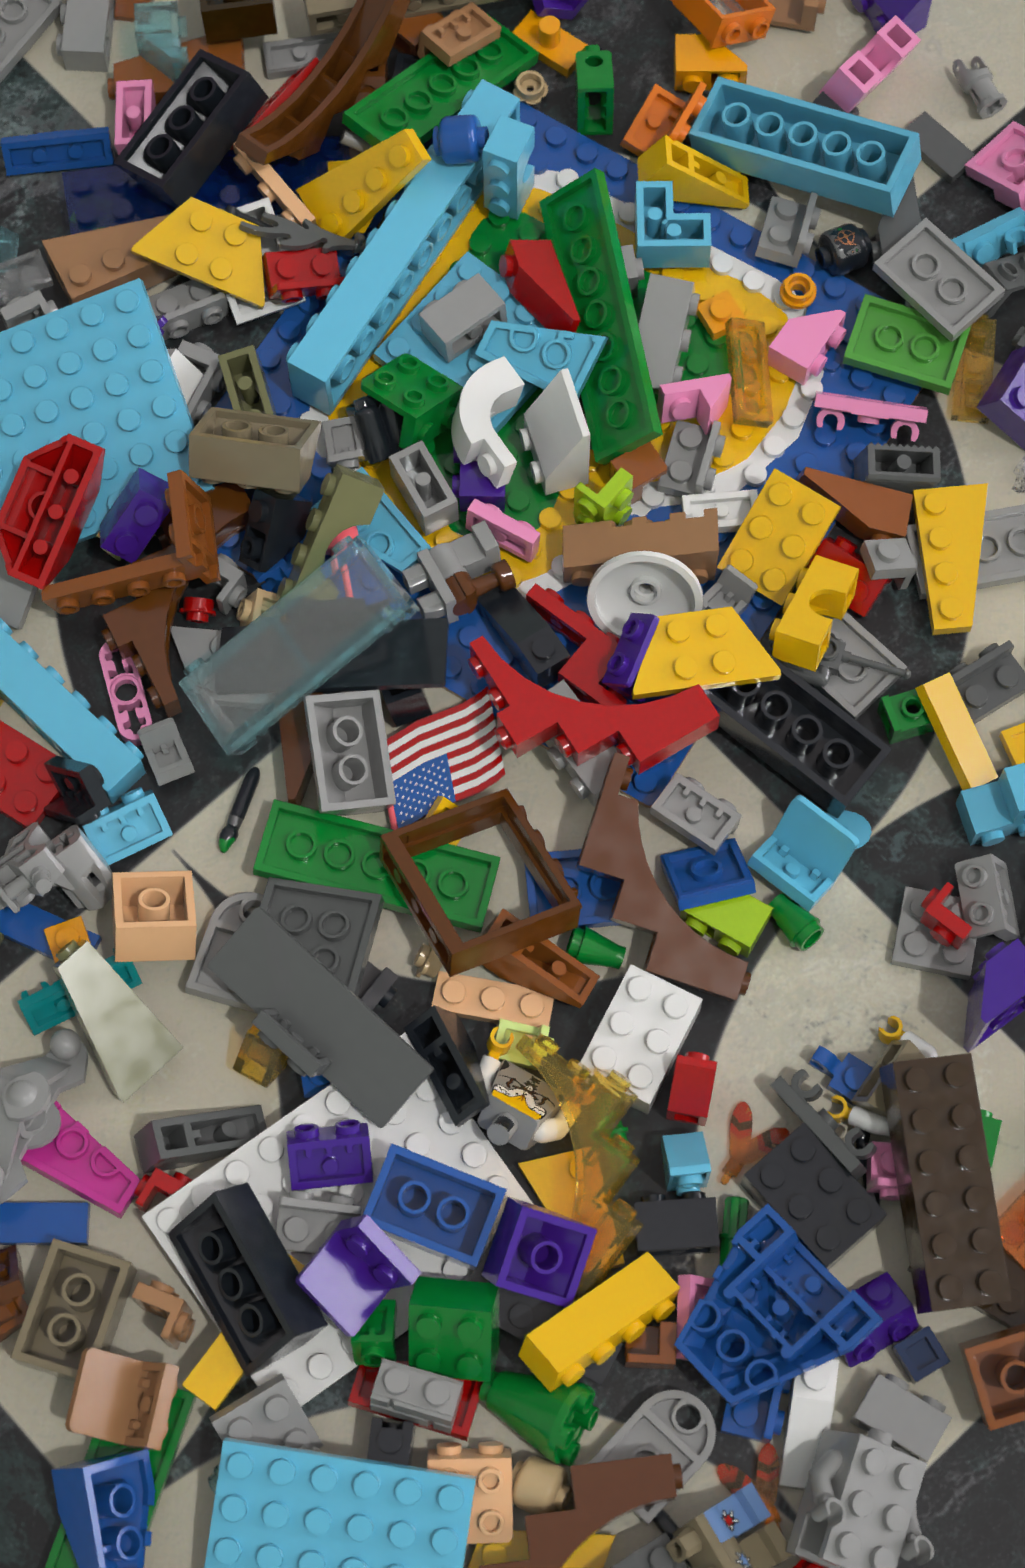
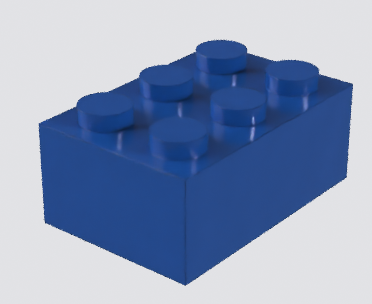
(434, 1206)

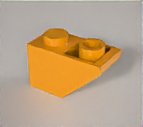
(698, 62)

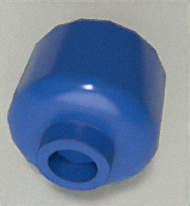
(460, 139)

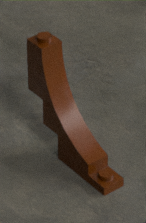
(617, 853)
(600, 1496)

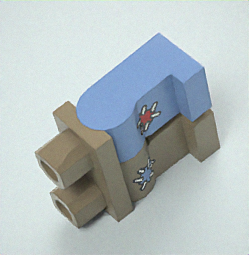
(712, 1536)

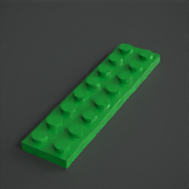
(587, 244)

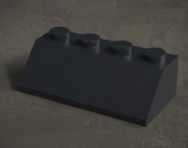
(192, 128)
(246, 1278)

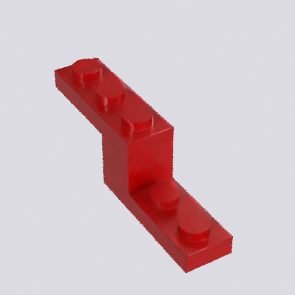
(589, 663)

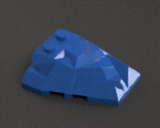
(770, 1313)

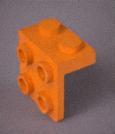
(663, 115)

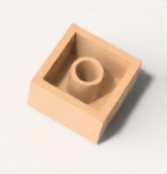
(153, 916)

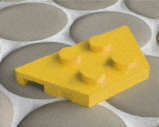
(208, 249)
(705, 650)

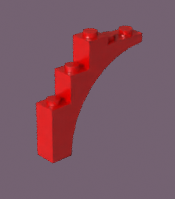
(585, 729)

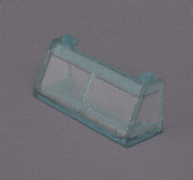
(296, 645)

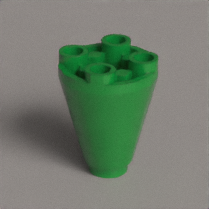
(544, 1419)

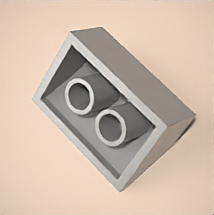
(349, 752)

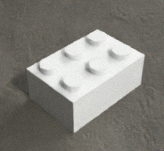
(643, 1033)

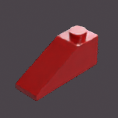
(539, 283)

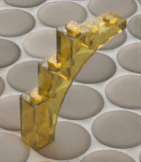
(601, 1161)

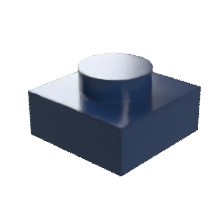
(921, 1354)

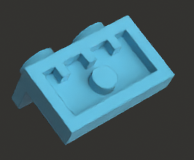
(128, 826)

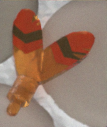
(742, 1148)
(766, 1480)

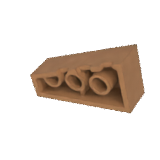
(103, 259)

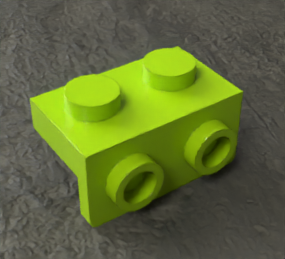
(610, 503)

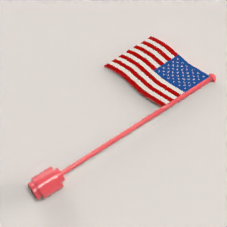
(441, 754)

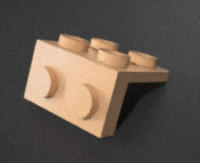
(492, 1501)

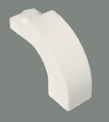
(485, 394)

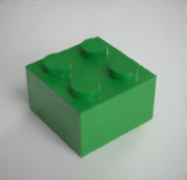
(454, 1328)

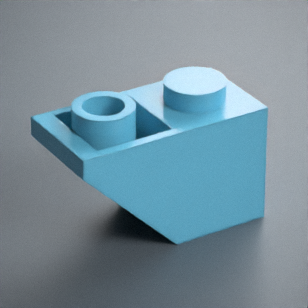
(685, 1162)

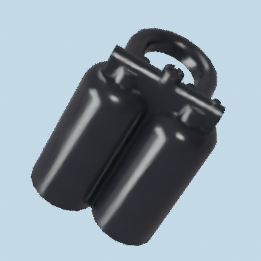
(377, 427)

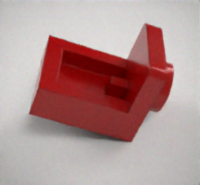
(944, 925)
(158, 1182)

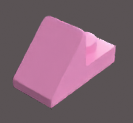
(698, 398)

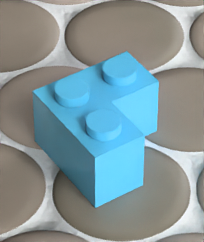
(668, 237)
(994, 808)

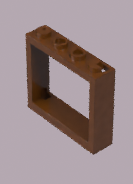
(459, 822)

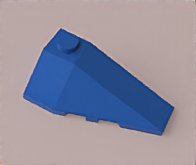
(107, 1508)

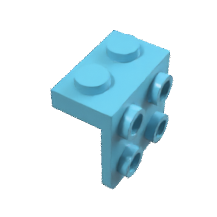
(804, 853)

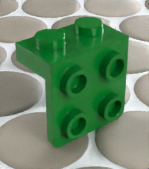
(417, 394)

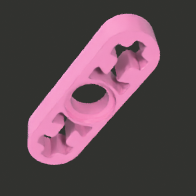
(123, 719)

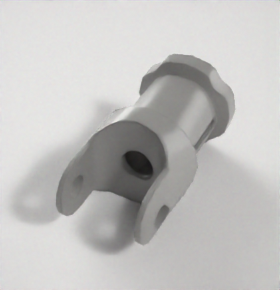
(979, 85)

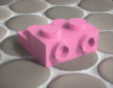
(1003, 166)

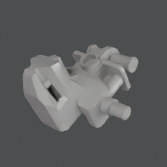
(37, 863)

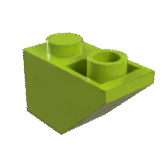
(731, 922)

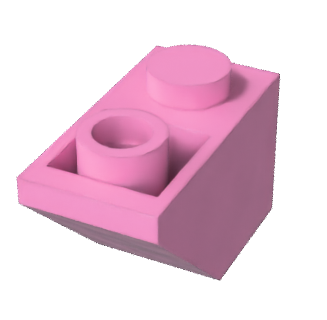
(803, 343)

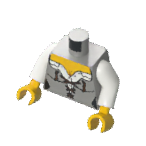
(521, 1104)

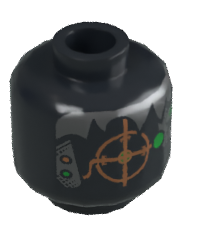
(843, 249)

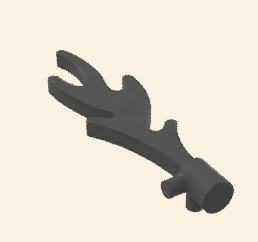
(303, 237)

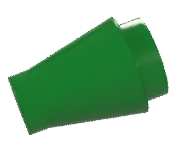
(796, 923)
(594, 949)

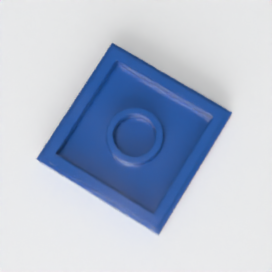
(703, 879)

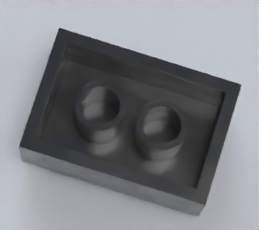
(814, 1196)

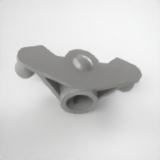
(28, 1105)

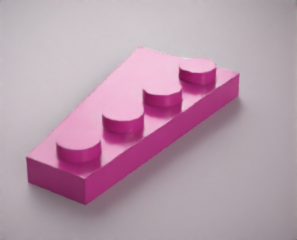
(84, 1167)

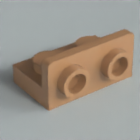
(458, 34)

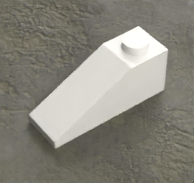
(807, 1415)

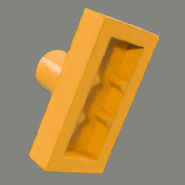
(554, 44)

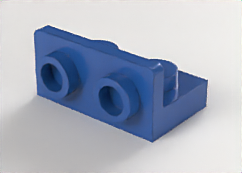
(756, 1417)

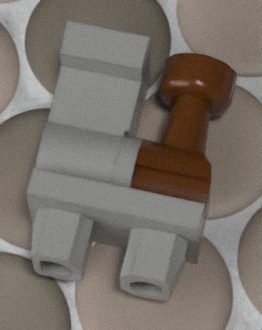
(453, 574)

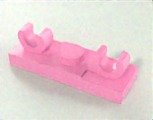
(870, 411)

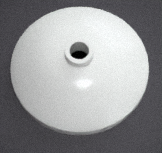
(620, 589)

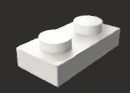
(731, 507)

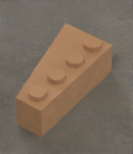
(686, 539)

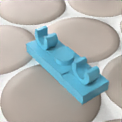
(994, 237)

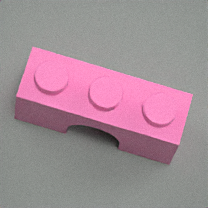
(871, 65)

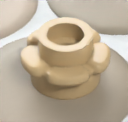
(532, 80)

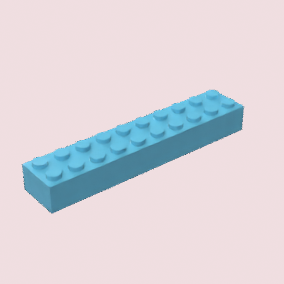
(391, 265)

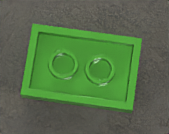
(903, 346)

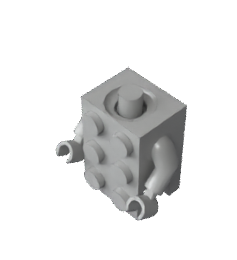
(860, 1504)

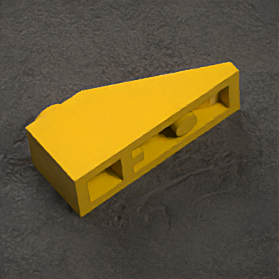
(693, 174)

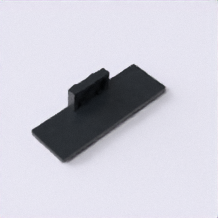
(403, 659)

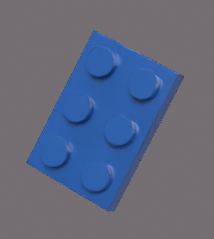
(594, 892)

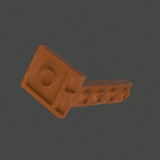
(194, 556)

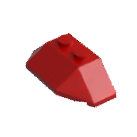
(49, 508)

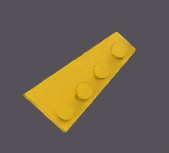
(363, 185)
(950, 547)

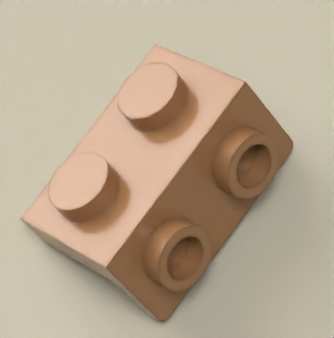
(165, 1303)

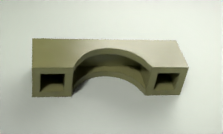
(346, 502)

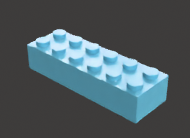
(807, 146)

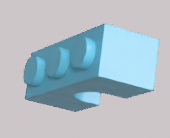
(505, 167)

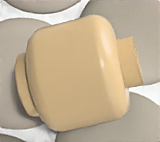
(540, 1486)

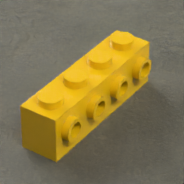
(599, 1322)

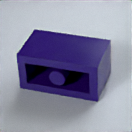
(134, 516)

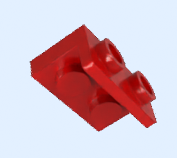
(300, 274)

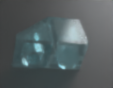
(160, 36)

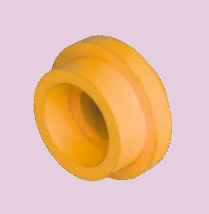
(800, 282)

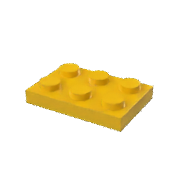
(780, 535)

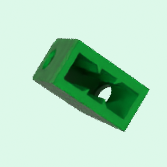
(594, 74)

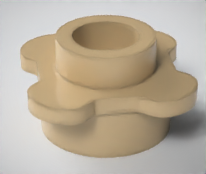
(427, 962)

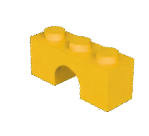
(803, 630)

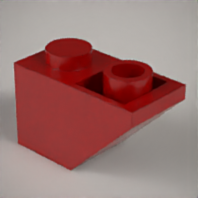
(691, 1088)

